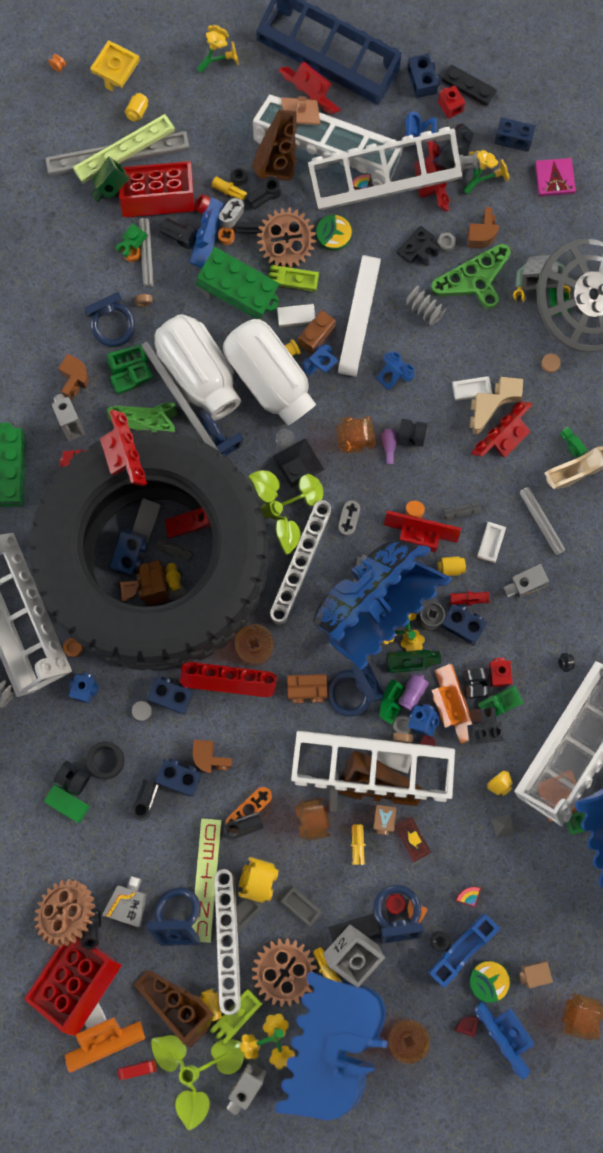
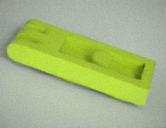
(295, 278)
(232, 1023)

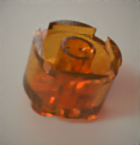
(355, 434)
(252, 634)
(313, 819)
(582, 1017)
(413, 1051)

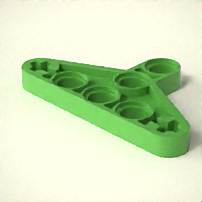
(467, 281)
(148, 418)

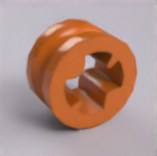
(57, 62)
(228, 231)

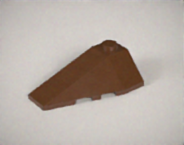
(277, 149)
(358, 770)
(179, 1009)

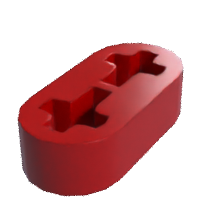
(136, 1069)

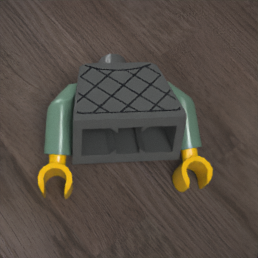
(529, 274)

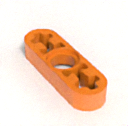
(263, 803)

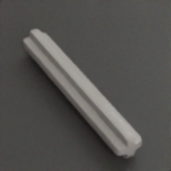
(146, 254)
(542, 521)

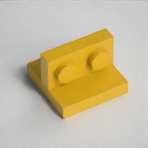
(114, 65)

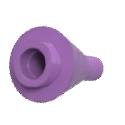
(389, 441)

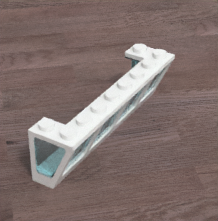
(332, 137)

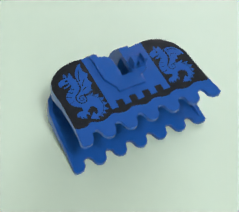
(385, 592)

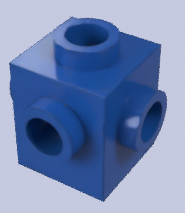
(86, 694)
(424, 720)

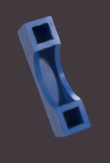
(464, 947)

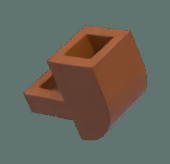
(483, 234)
(76, 373)
(203, 757)

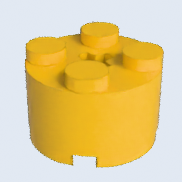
(257, 880)

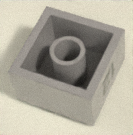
(353, 956)

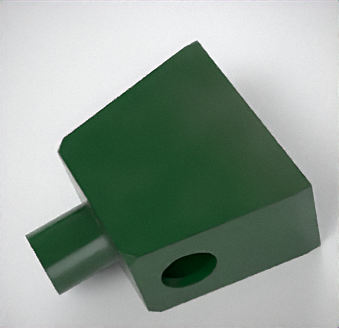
(109, 179)

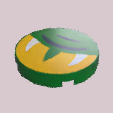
(334, 232)
(489, 981)

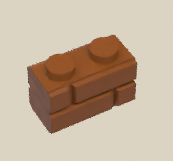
(316, 332)
(153, 583)
(307, 688)

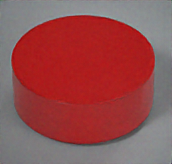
(202, 203)
(395, 903)

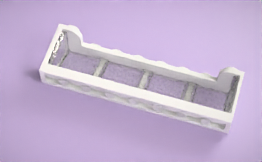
(569, 754)

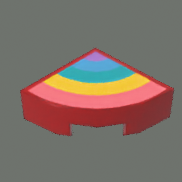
(469, 896)

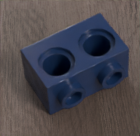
(420, 76)
(514, 134)
(125, 549)
(461, 629)
(168, 699)
(176, 783)

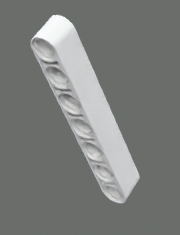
(359, 316)
(300, 553)
(232, 951)

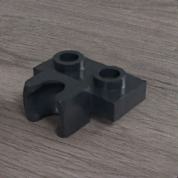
(418, 246)
(484, 727)

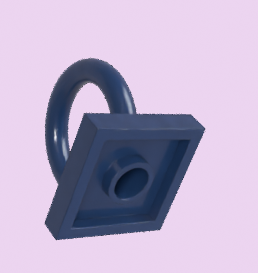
(104, 307)
(222, 443)
(367, 685)
(402, 929)
(174, 931)

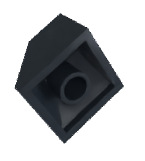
(297, 462)

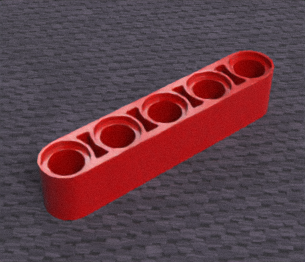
(228, 679)

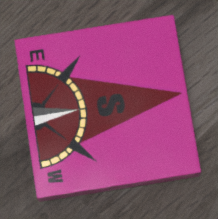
(555, 177)

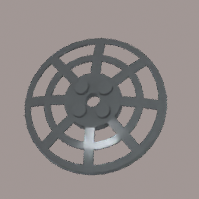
(579, 295)

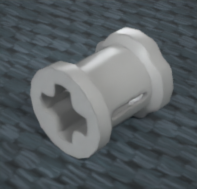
(469, 162)

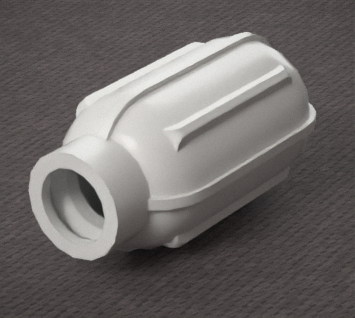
(197, 365)
(268, 370)

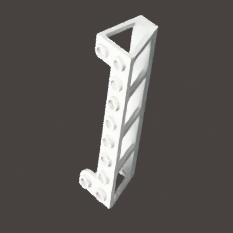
(388, 187)
(11, 649)
(375, 745)

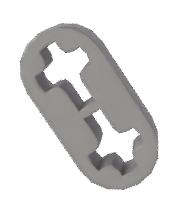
(228, 211)
(353, 520)

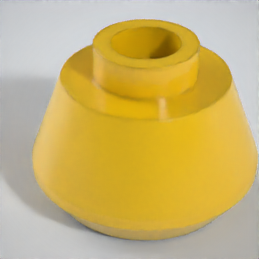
(500, 784)

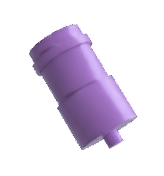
(414, 690)

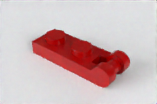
(186, 523)

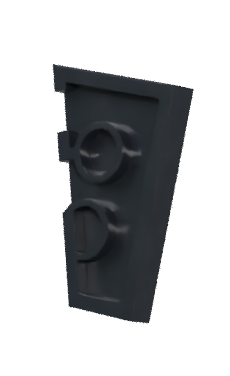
(446, 157)

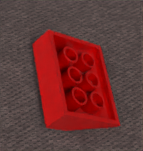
(158, 189)
(72, 985)

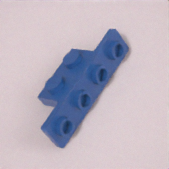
(207, 233)
(509, 1035)

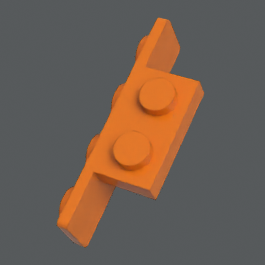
(452, 702)
(102, 1041)

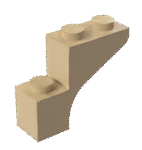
(485, 404)
(575, 470)

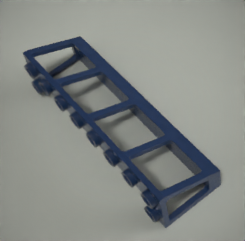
(317, 60)

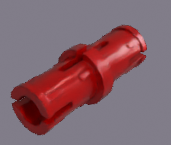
(469, 598)

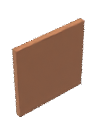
(306, 110)

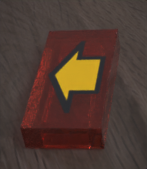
(412, 839)

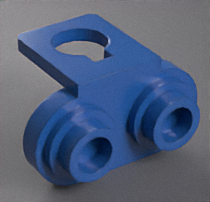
(415, 126)
(321, 354)
(398, 369)

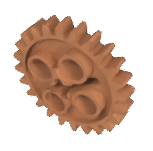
(284, 220)
(64, 913)
(269, 961)

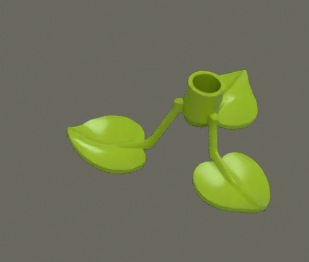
(266, 485)
(194, 1105)

